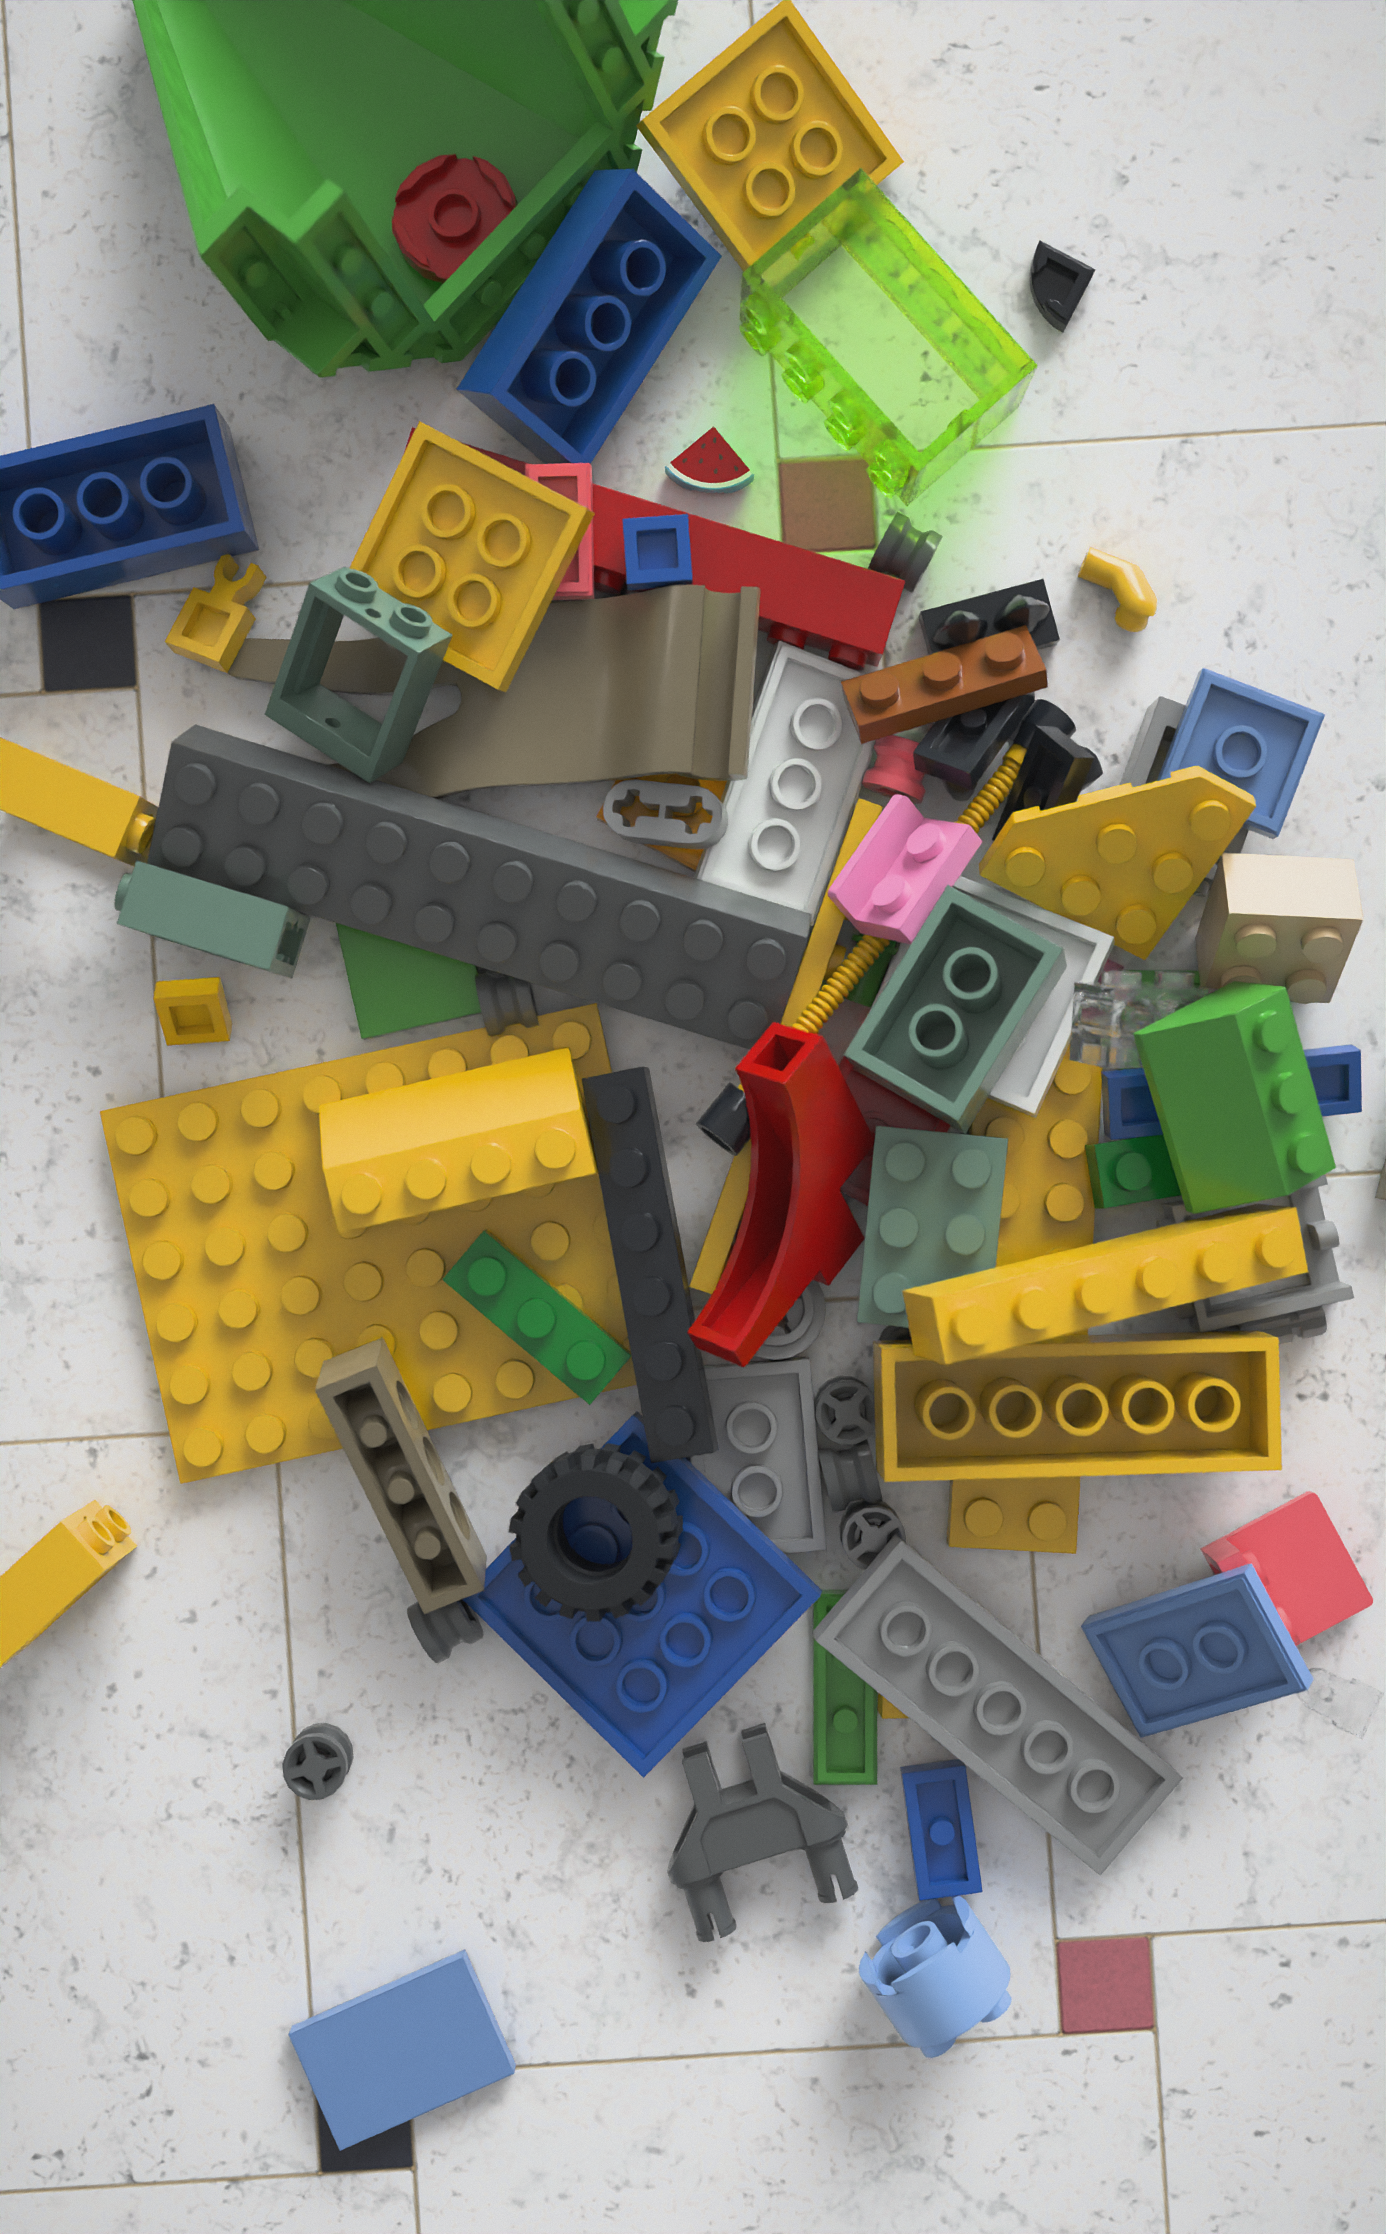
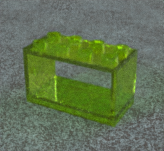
(925, 293)

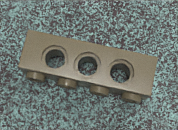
(402, 1475)

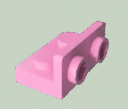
(901, 871)

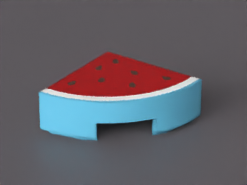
(710, 466)

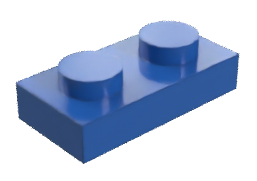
(941, 1829)

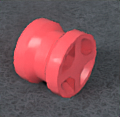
(895, 770)

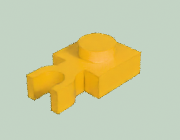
(217, 622)

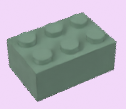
(956, 1008)
(928, 1215)

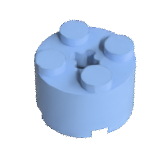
(937, 1974)

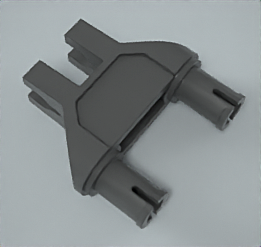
(749, 1825)

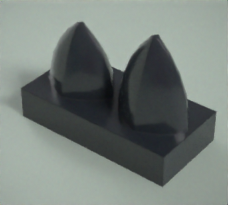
(990, 615)
(967, 743)
(1050, 773)

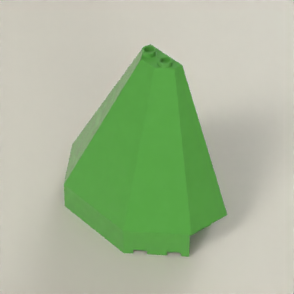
(315, 112)

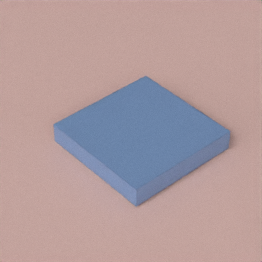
(1247, 741)

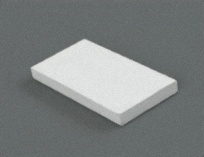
(798, 786)

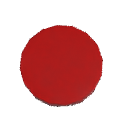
(448, 212)

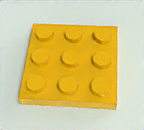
(766, 134)
(472, 550)

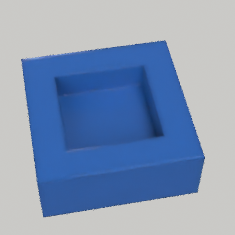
(657, 551)

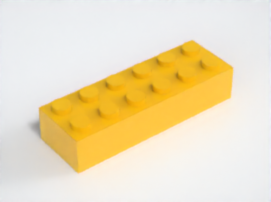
(1081, 1408)

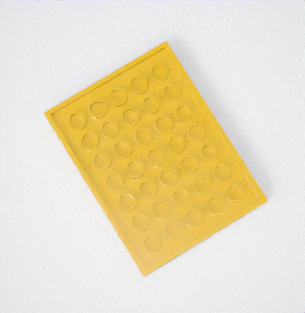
(259, 1288)

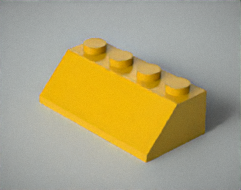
(455, 1140)

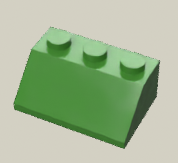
(1235, 1097)

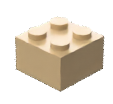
(1279, 924)

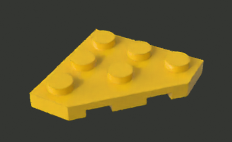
(1121, 853)

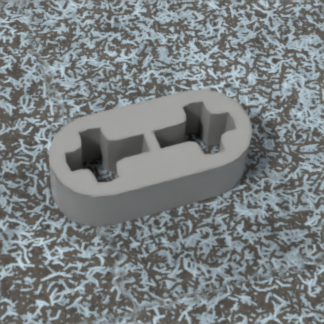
(666, 799)

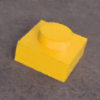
(193, 1011)

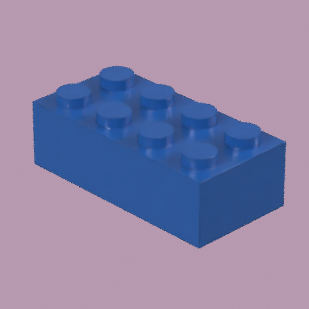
(590, 319)
(120, 506)

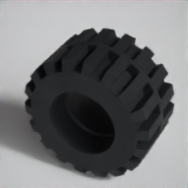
(563, 1572)

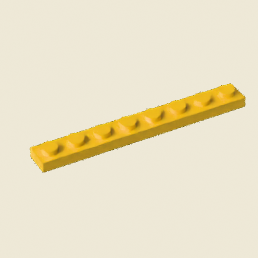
(817, 964)

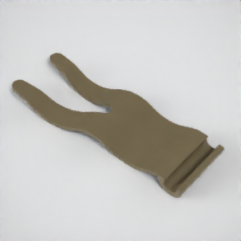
(598, 698)

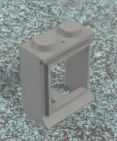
(1322, 1276)

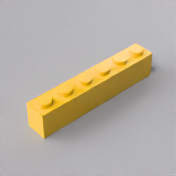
(1103, 1282)

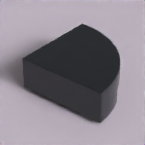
(1057, 284)

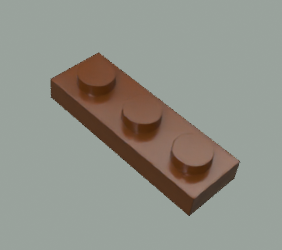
(944, 684)

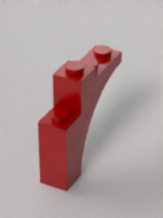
(794, 1215)

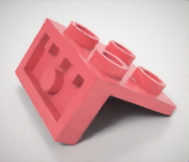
(1298, 1564)

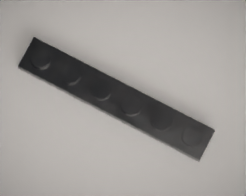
(649, 1264)

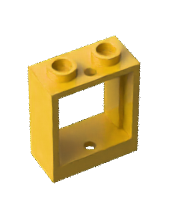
(75, 804)
(59, 1573)

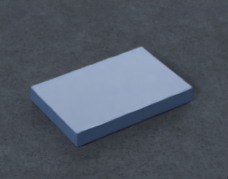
(1197, 1651)
(402, 2050)

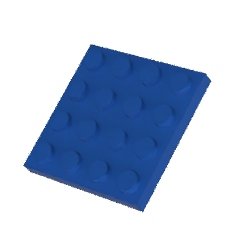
(675, 1656)

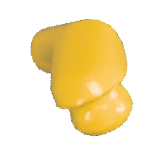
(1128, 585)

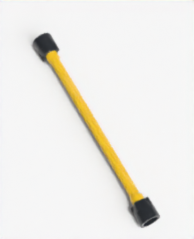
(727, 1117)

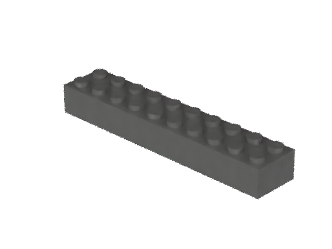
(476, 887)

